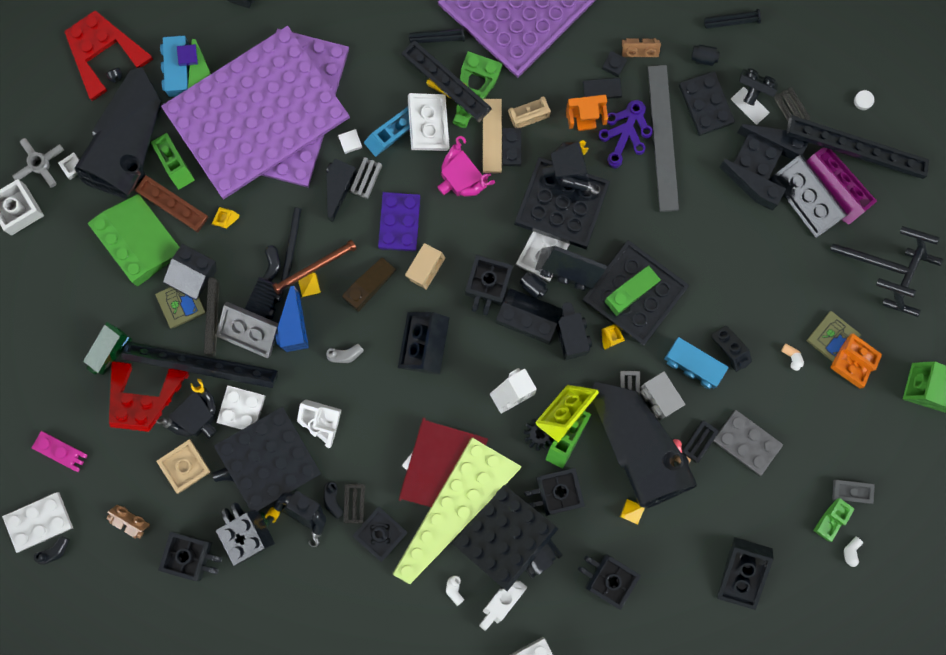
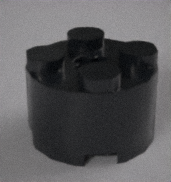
(543, 559)

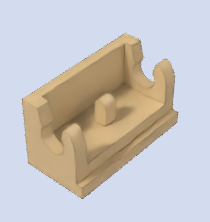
(529, 113)
(425, 266)

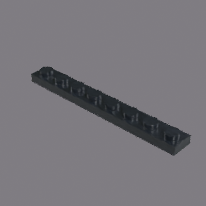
(857, 147)
(200, 364)

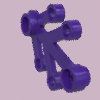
(627, 131)

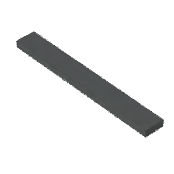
(663, 138)

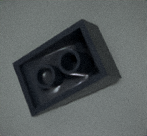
(745, 573)

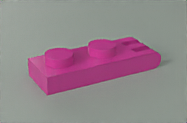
(58, 451)

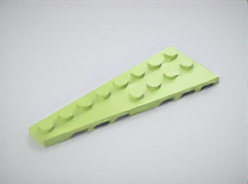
(466, 492)

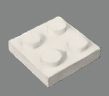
(240, 408)

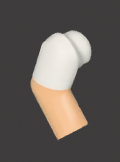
(795, 356)

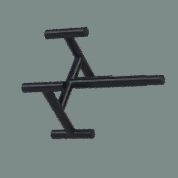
(898, 290)

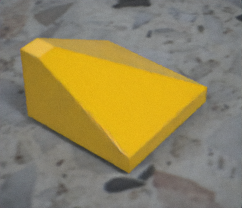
(225, 218)
(309, 285)
(611, 336)
(632, 512)

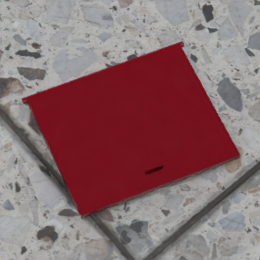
(433, 460)

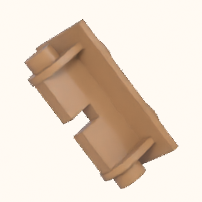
(646, 48)
(135, 525)

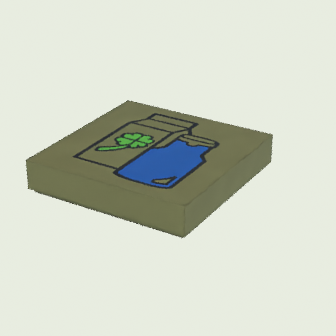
(179, 307)
(831, 335)

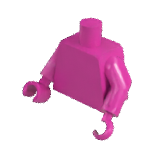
(461, 173)

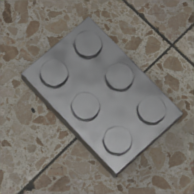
(247, 330)
(747, 443)

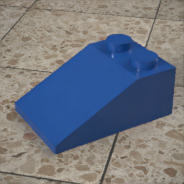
(291, 327)

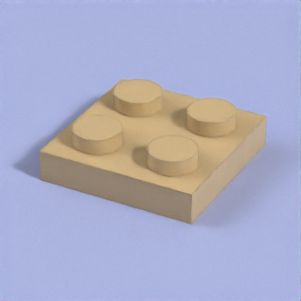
(183, 466)

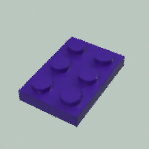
(399, 221)

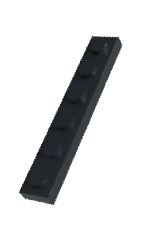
(446, 81)

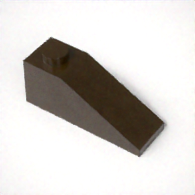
(368, 284)

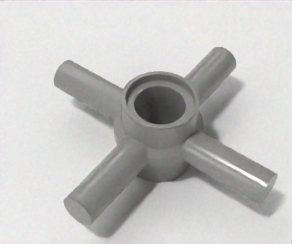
(33, 158)

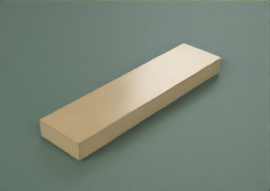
(492, 137)

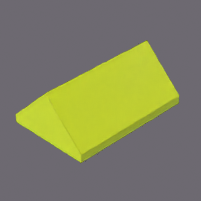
(565, 410)

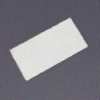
(756, 112)

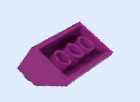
(841, 183)

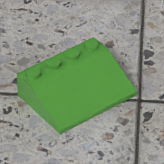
(135, 238)

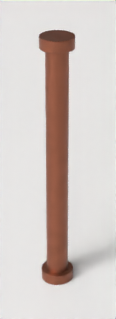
(313, 267)

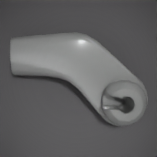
(344, 356)

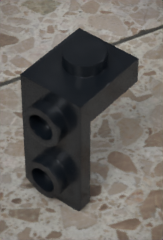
(733, 347)

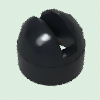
(112, 74)

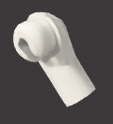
(850, 552)
(452, 590)

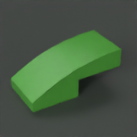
(833, 518)

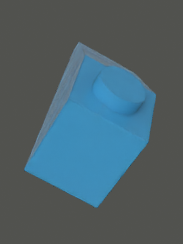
(388, 133)

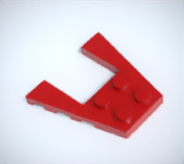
(92, 37)
(137, 410)

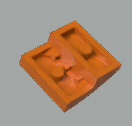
(856, 361)

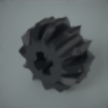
(533, 436)

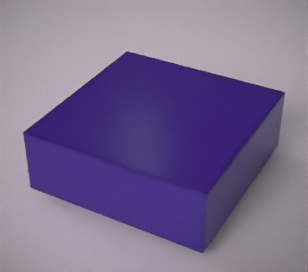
(187, 55)

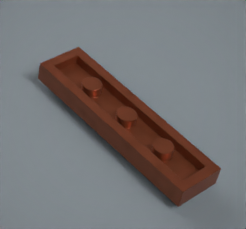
(171, 203)

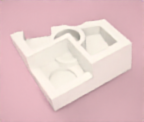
(320, 420)

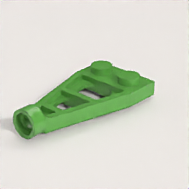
(480, 67)

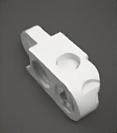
(501, 604)

